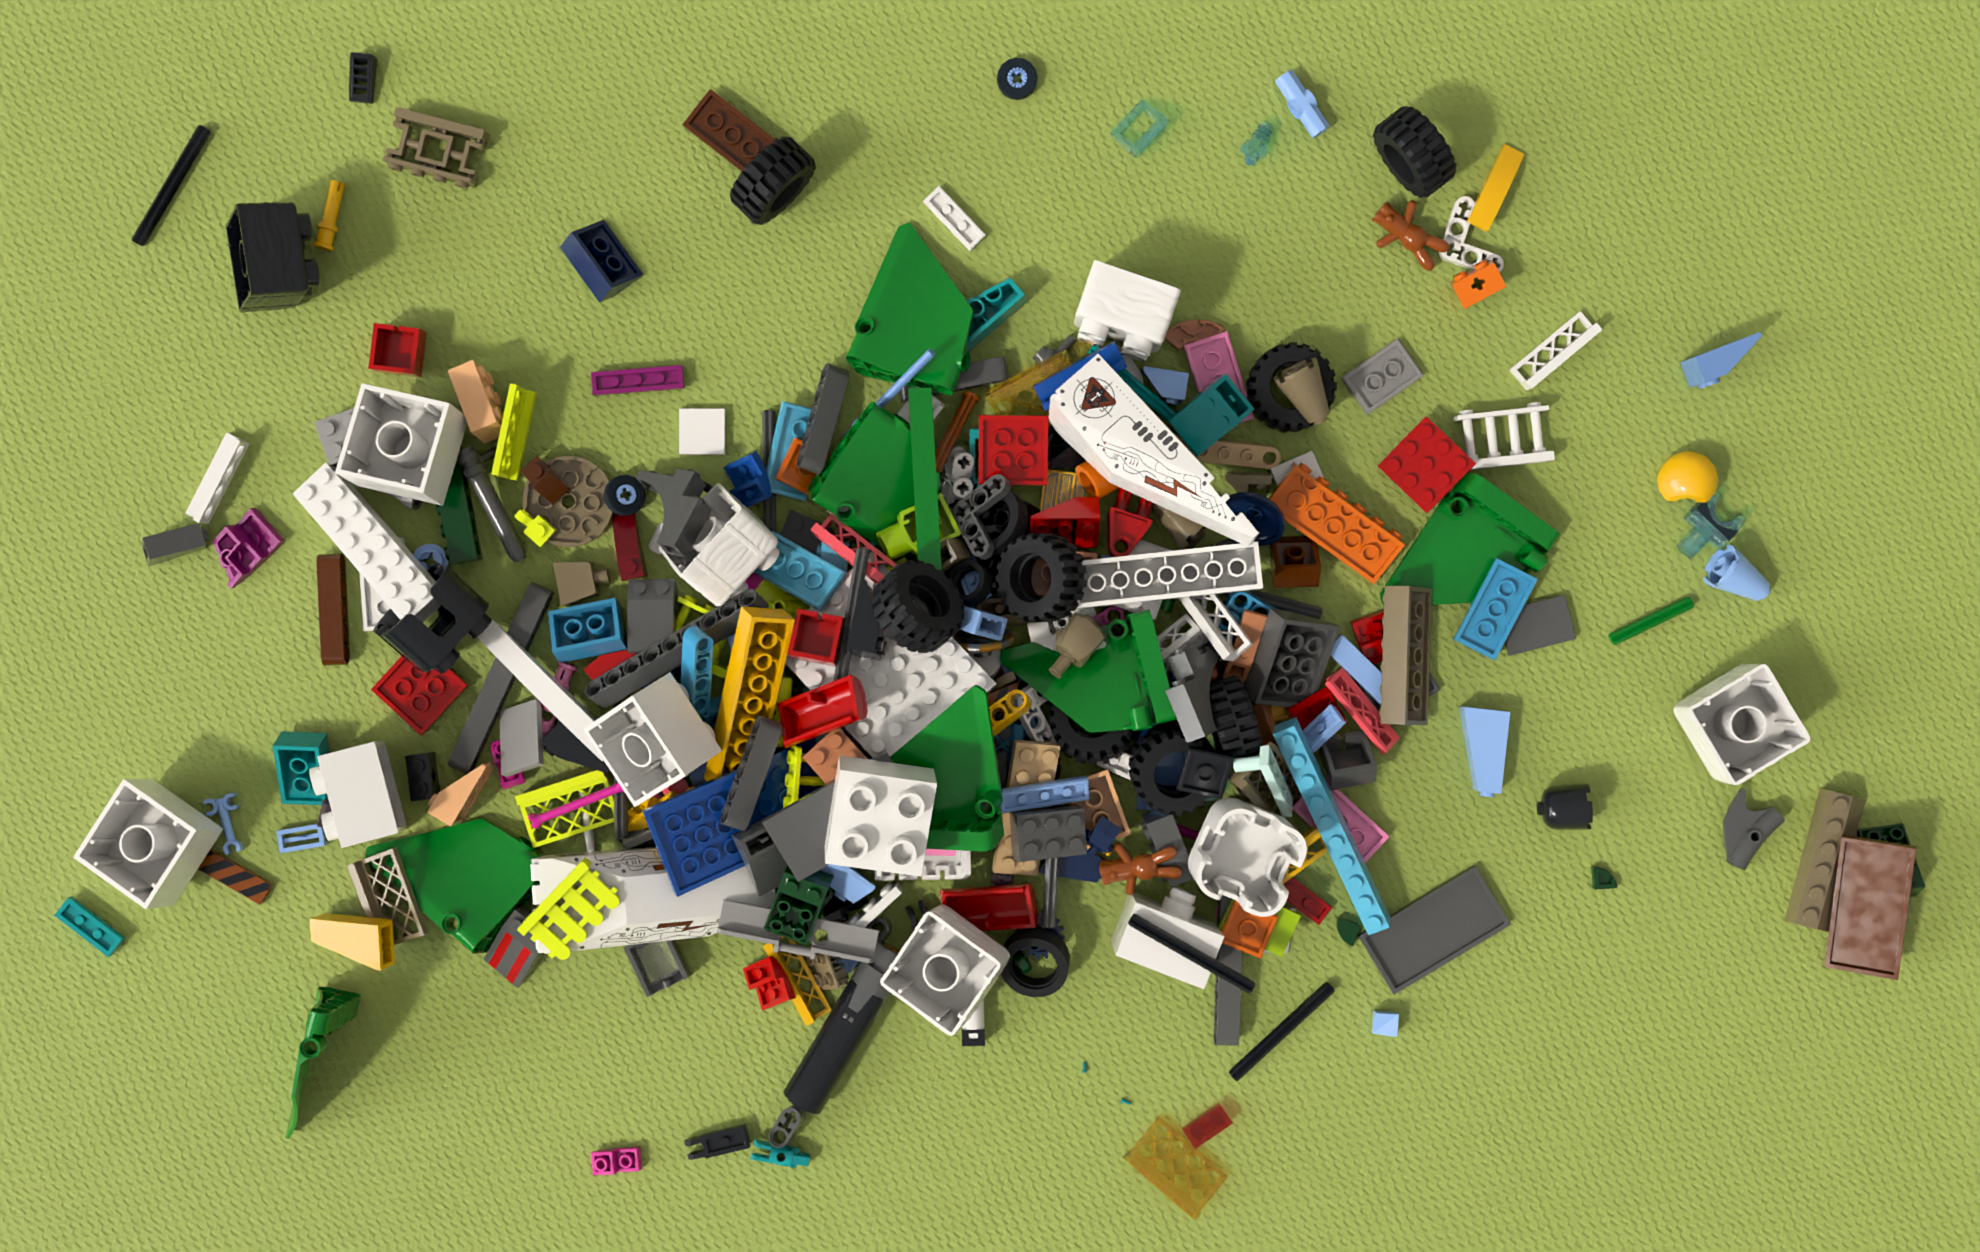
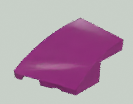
(246, 546)

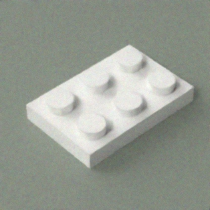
(876, 906)

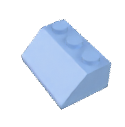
(848, 883)

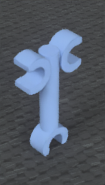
(222, 806)

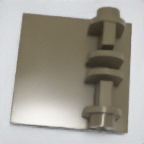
(825, 976)

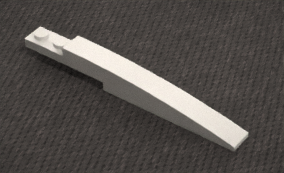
(539, 682)

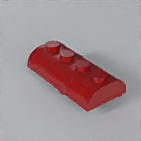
(822, 710)
(994, 906)

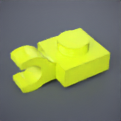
(537, 529)

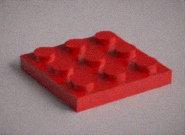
(1014, 448)
(1426, 464)
(418, 695)

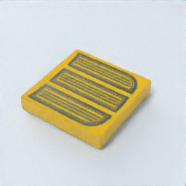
(1060, 488)

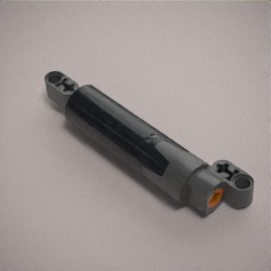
(837, 1039)

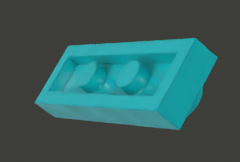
(90, 926)

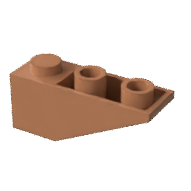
(1253, 626)

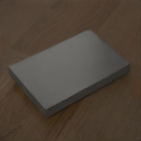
(1540, 626)

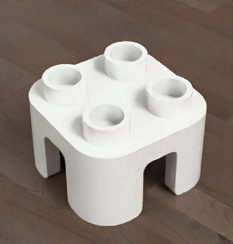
(1246, 855)

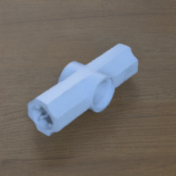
(1302, 104)

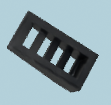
(371, 69)

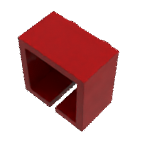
(397, 352)
(816, 639)

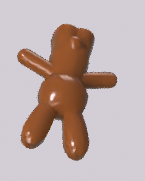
(1410, 235)
(1143, 866)

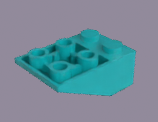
(1211, 414)

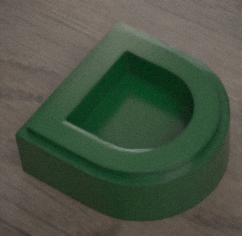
(1022, 961)

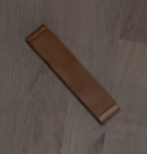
(333, 609)

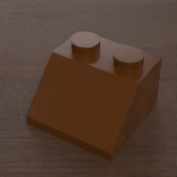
(1295, 562)

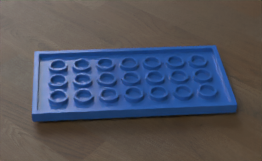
(689, 829)

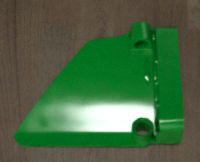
(869, 474)
(330, 1011)

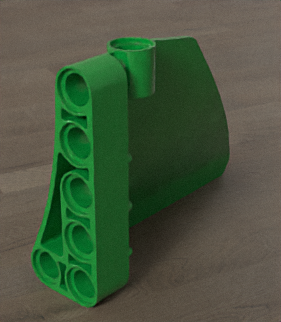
(909, 312)
(1461, 544)
(1115, 688)
(966, 772)
(466, 875)

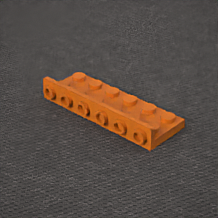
(1336, 523)

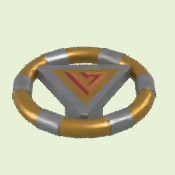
(980, 645)

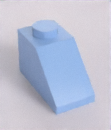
(1167, 384)

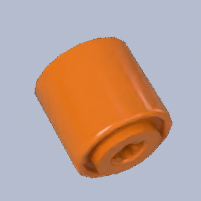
(1093, 482)

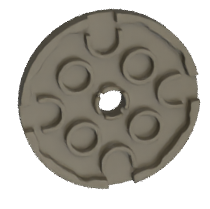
(589, 513)

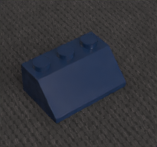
(600, 260)

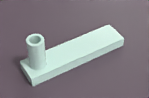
(1268, 765)

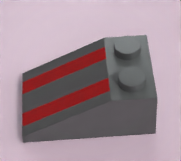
(512, 952)

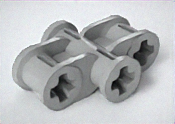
(958, 475)

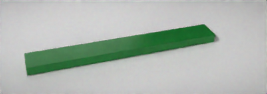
(924, 476)

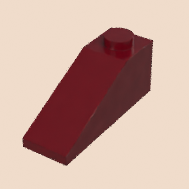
(628, 547)

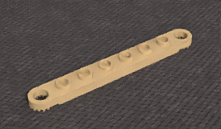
(1237, 453)

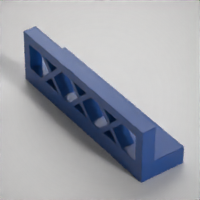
(1049, 385)

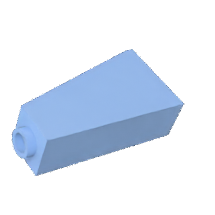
(983, 623)
(1486, 746)

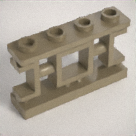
(440, 131)

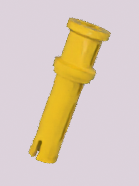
(327, 226)

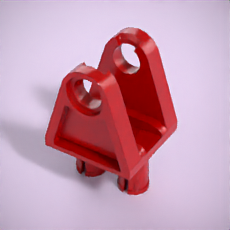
(1127, 526)

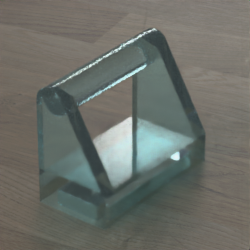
(1144, 141)

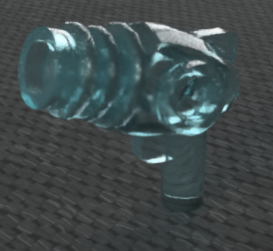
(1255, 147)

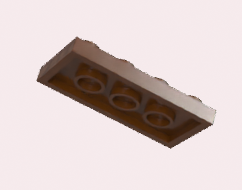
(727, 130)

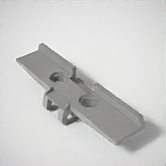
(843, 939)

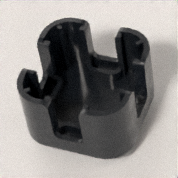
(433, 646)

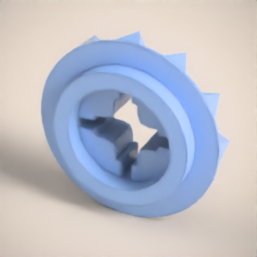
(426, 551)

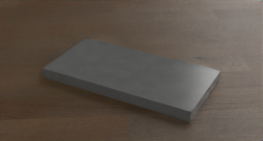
(802, 828)
(1435, 930)

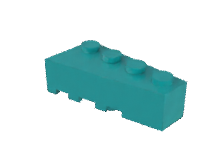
(993, 309)

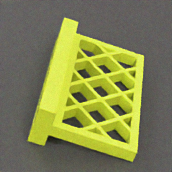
(514, 433)
(556, 791)

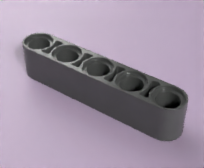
(978, 374)
(822, 418)
(751, 773)

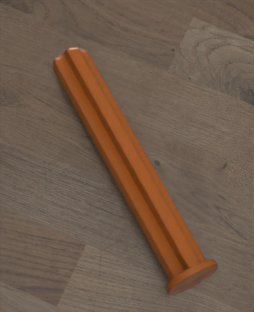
(954, 429)

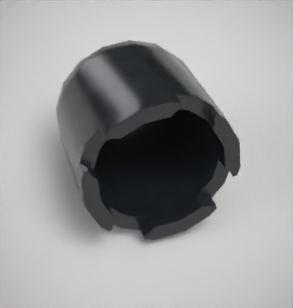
(1566, 807)

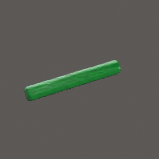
(1651, 620)

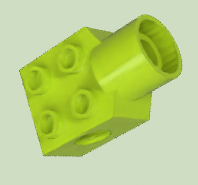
(901, 537)

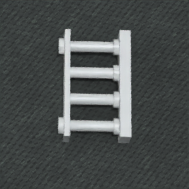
(1517, 455)

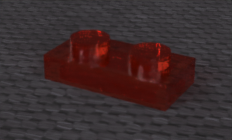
(1207, 1125)

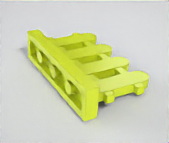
(558, 915)

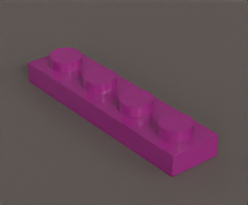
(637, 380)

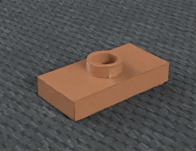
(1265, 723)

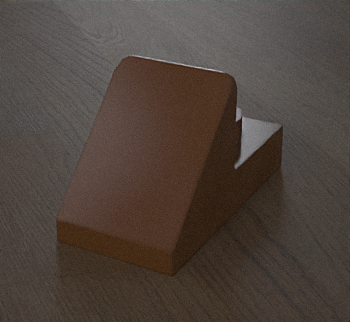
(544, 480)

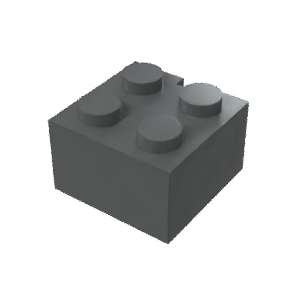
(1352, 765)

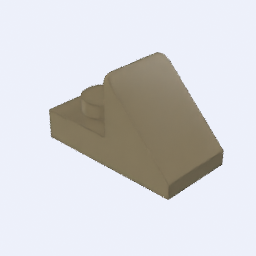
(1242, 481)

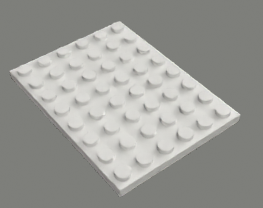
(903, 687)

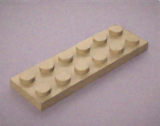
(1029, 764)

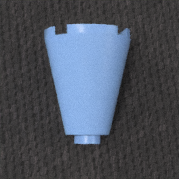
(1735, 574)

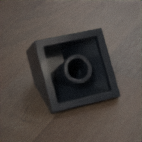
(1060, 452)

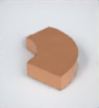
(1191, 331)

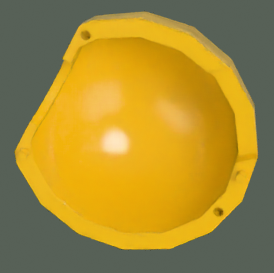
(1688, 476)

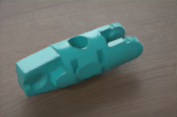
(791, 1158)

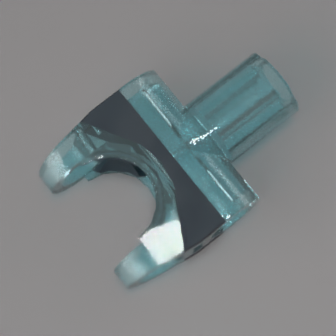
(1708, 528)

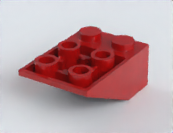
(1073, 519)

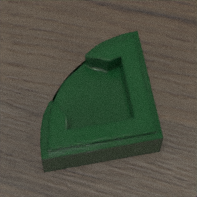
(1602, 879)
(1347, 930)

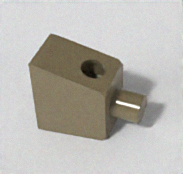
(578, 581)

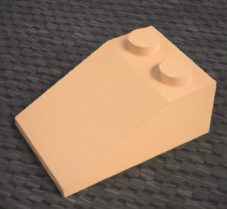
(456, 800)

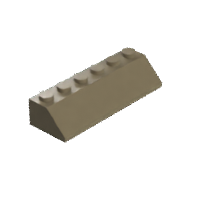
(1405, 655)
(1816, 875)

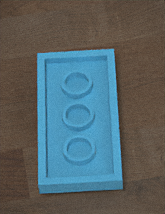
(1495, 609)

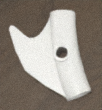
(1044, 632)

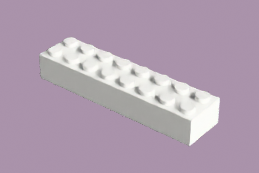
(368, 543)
(1171, 575)

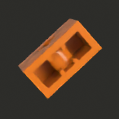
(1490, 283)

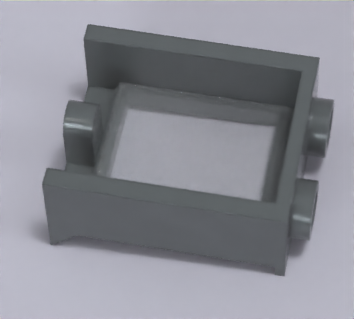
(657, 965)

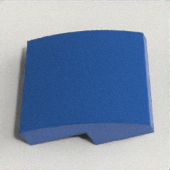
(749, 479)

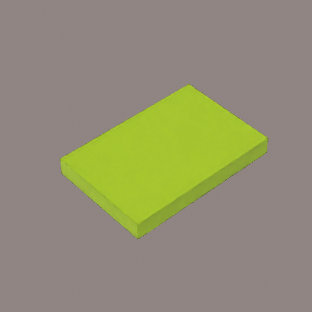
(1282, 931)

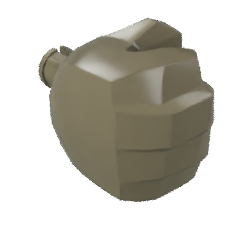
(1076, 643)

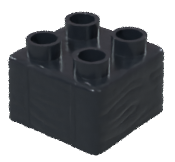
(269, 256)

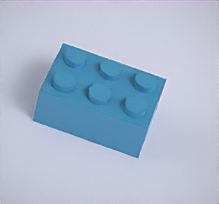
(587, 630)

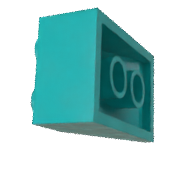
(293, 758)

